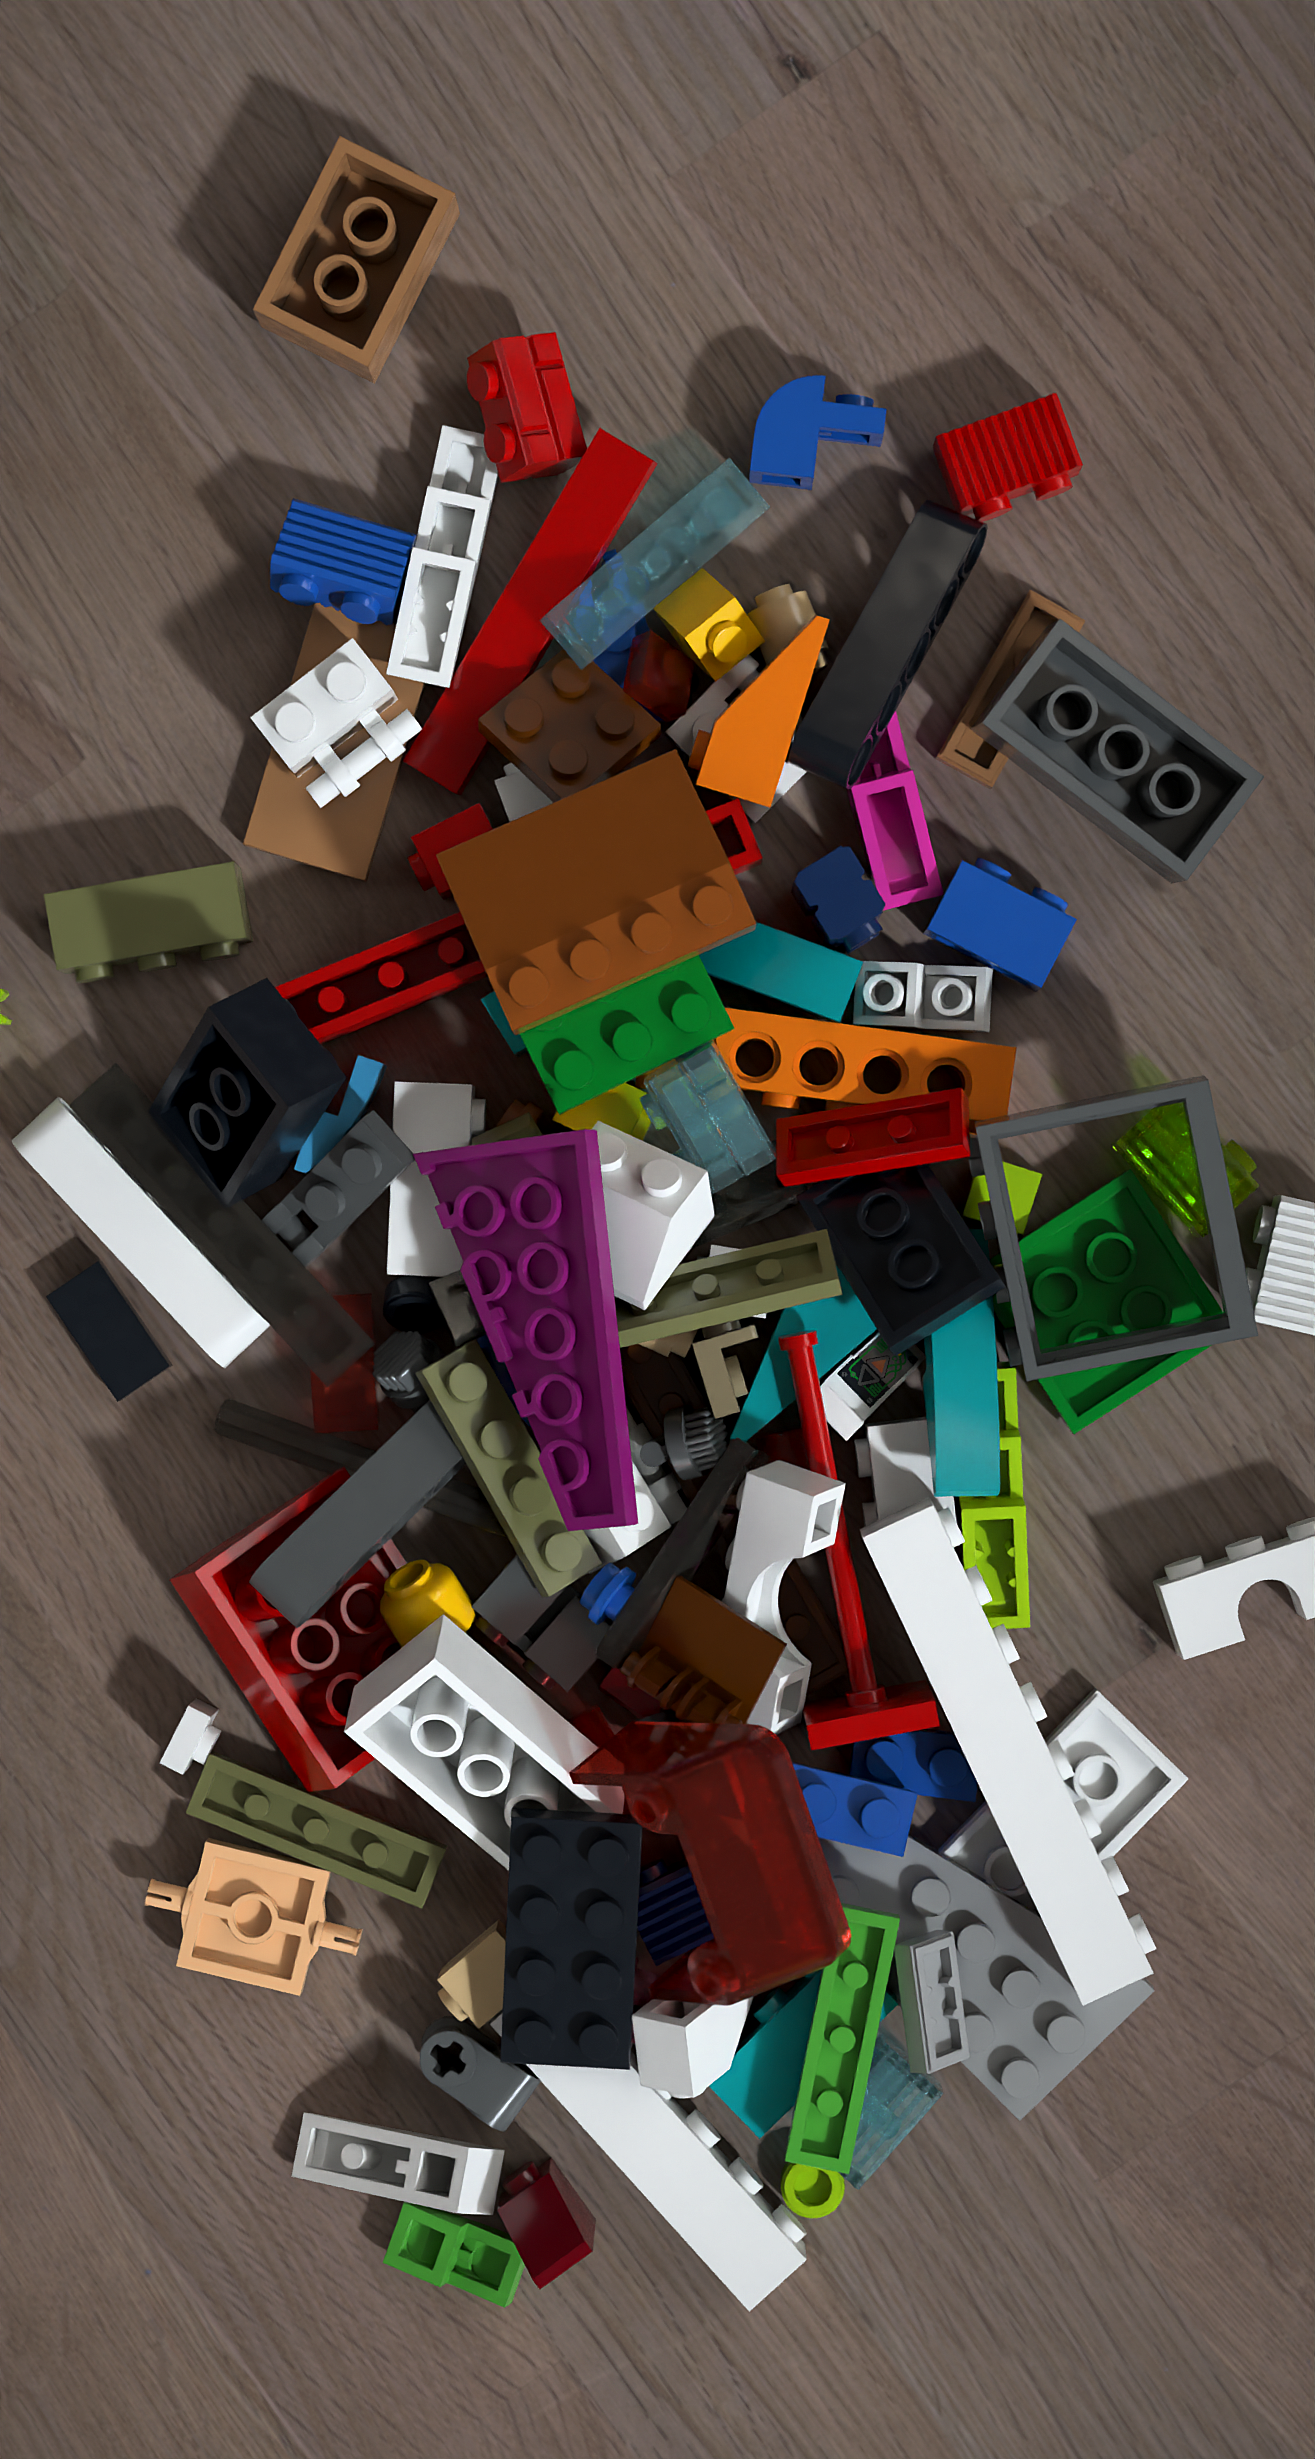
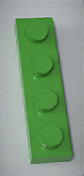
(842, 2044)

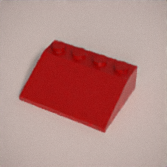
(293, 1675)

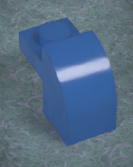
(796, 420)

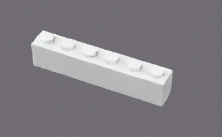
(683, 2174)

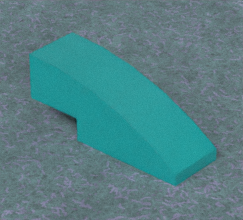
(786, 971)

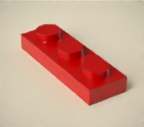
(873, 1137)

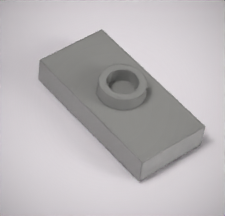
(931, 2001)

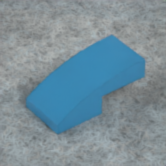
(356, 1102)

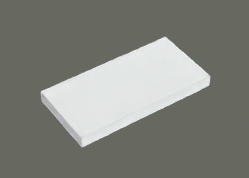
(1113, 1769)

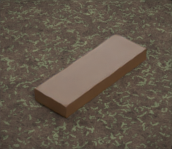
(963, 747)

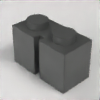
(548, 1629)

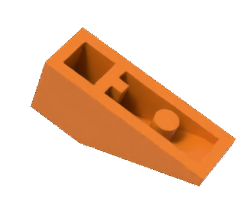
(756, 729)

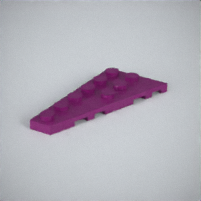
(543, 1286)

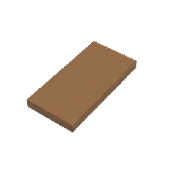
(348, 828)

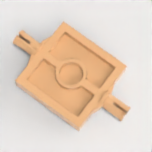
(253, 1916)

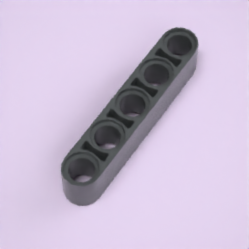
(359, 1517)

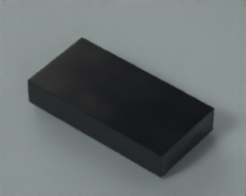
(109, 1331)

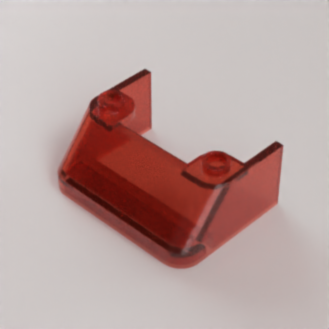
(747, 1847)

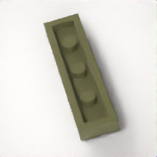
(734, 1288)
(506, 1467)
(316, 1829)

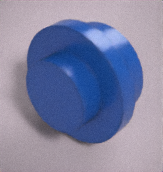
(608, 1593)

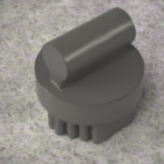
(398, 1362)
(690, 1440)

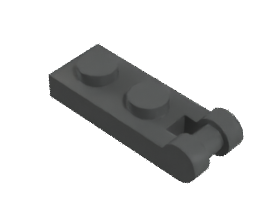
(340, 1187)

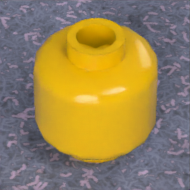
(419, 1596)

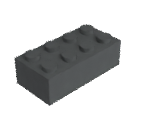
(1117, 752)

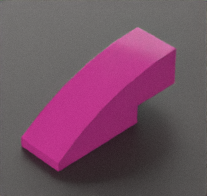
(894, 825)

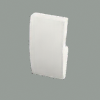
(923, 996)

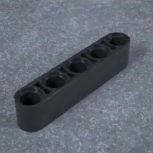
(888, 644)

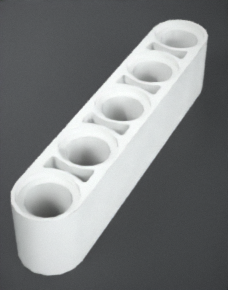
(139, 1232)

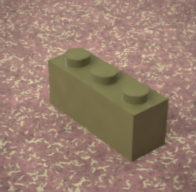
(149, 921)

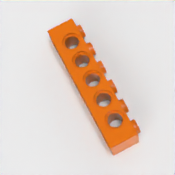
(983, 1067)

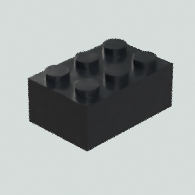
(246, 1092)

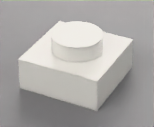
(193, 1737)

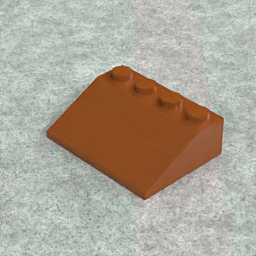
(596, 892)

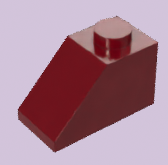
(546, 2220)

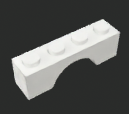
(781, 1518)

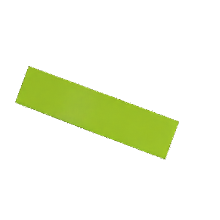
(997, 1524)

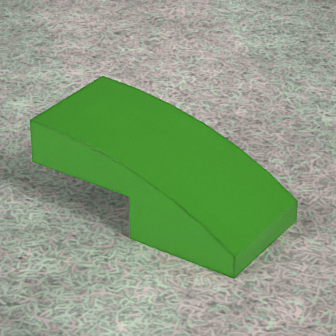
(455, 2252)

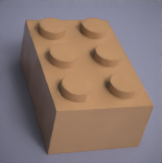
(357, 259)

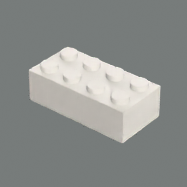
(471, 1737)

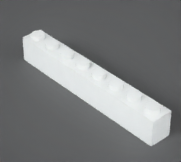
(1007, 1751)

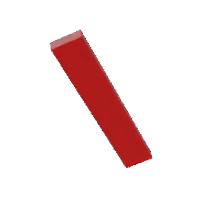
(513, 635)

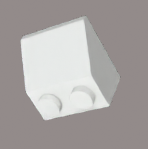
(652, 1212)

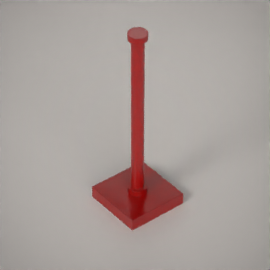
(867, 1708)

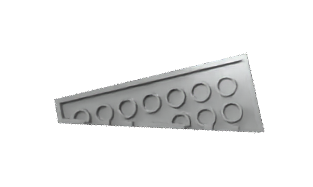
(1015, 1992)

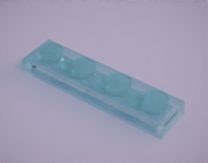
(654, 563)

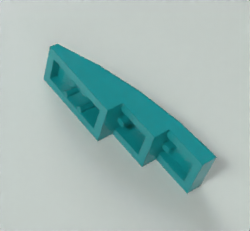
(964, 1402)

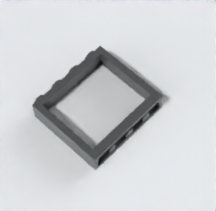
(998, 1222)

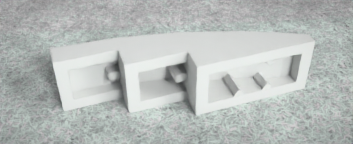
(444, 560)

